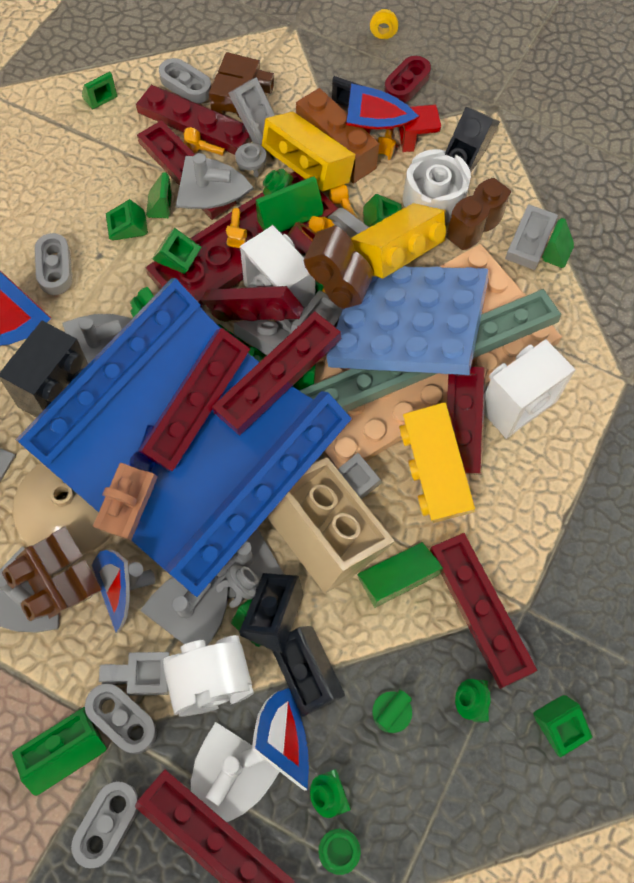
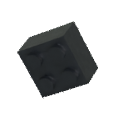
(42, 368)

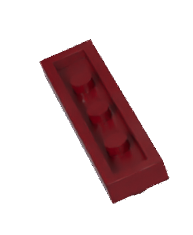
(184, 114)
(170, 154)
(276, 373)
(194, 400)
(483, 611)
(206, 834)

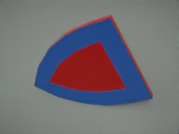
(377, 110)
(17, 312)

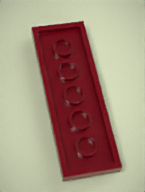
(217, 263)

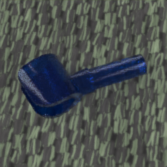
(139, 460)

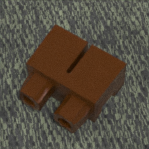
(232, 73)
(41, 562)

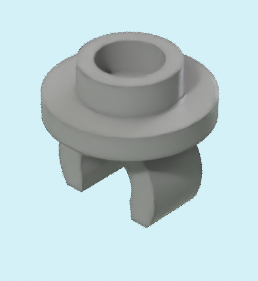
(251, 157)
(242, 581)

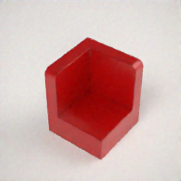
(426, 123)

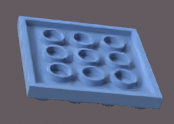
(414, 322)

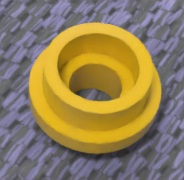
(387, 17)

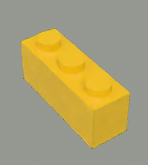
(307, 150)
(401, 238)
(437, 463)

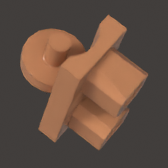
(125, 501)

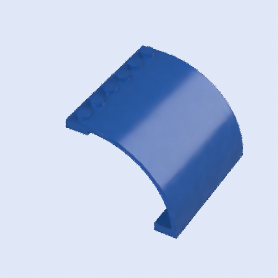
(223, 479)

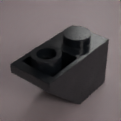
(472, 136)

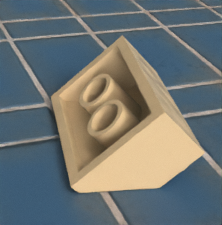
(329, 526)

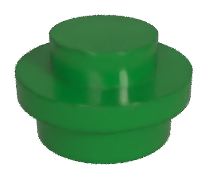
(339, 851)

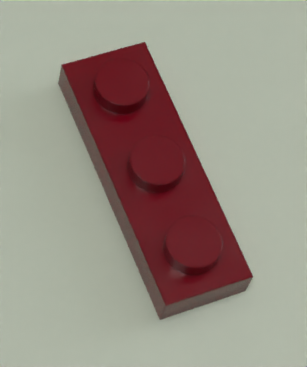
(253, 304)
(466, 414)

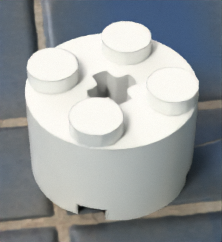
(436, 181)
(207, 676)

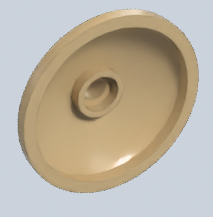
(40, 513)

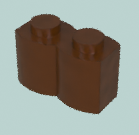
(478, 213)
(338, 267)

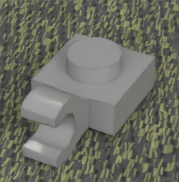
(142, 674)

